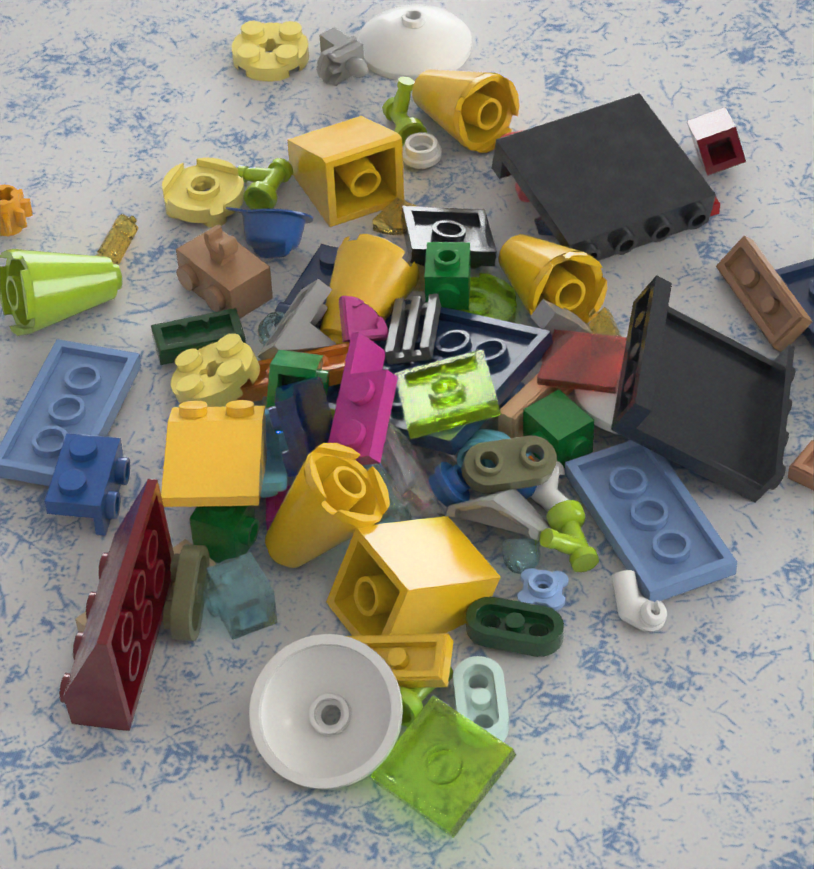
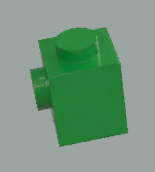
(448, 273)
(293, 367)
(561, 424)
(224, 530)

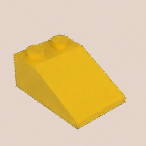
(214, 455)

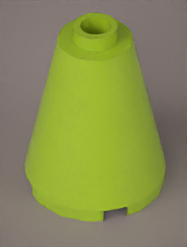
(53, 286)

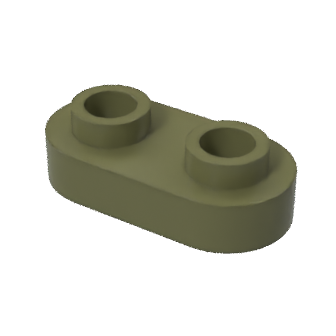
(512, 465)
(185, 610)

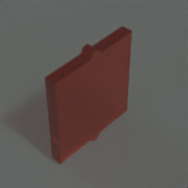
(583, 361)

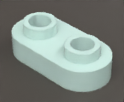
(482, 706)

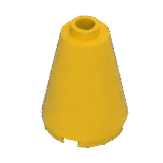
(468, 105)
(369, 271)
(554, 274)
(325, 505)

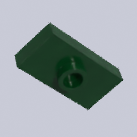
(194, 333)

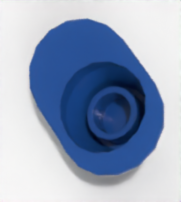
(273, 231)

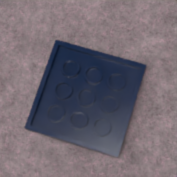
(509, 352)

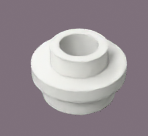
(421, 151)

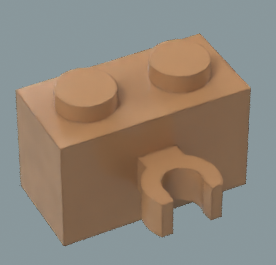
(224, 272)

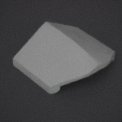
(502, 510)

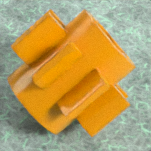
(13, 210)

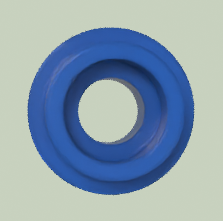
(449, 484)

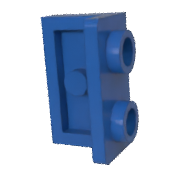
(89, 479)

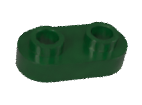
(518, 626)

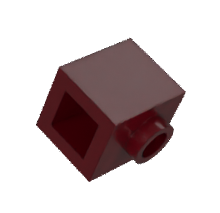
(716, 141)

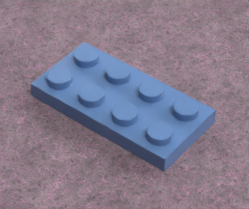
(72, 394)
(650, 520)

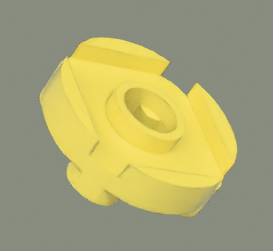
(284, 39)
(185, 194)
(214, 372)

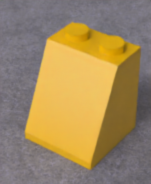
(348, 168)
(409, 578)

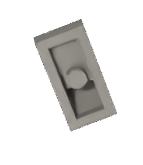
(297, 327)

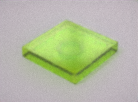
(447, 394)
(443, 766)

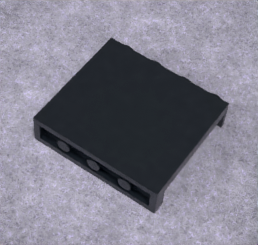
(607, 178)
(703, 397)

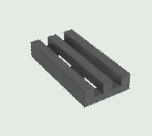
(397, 326)

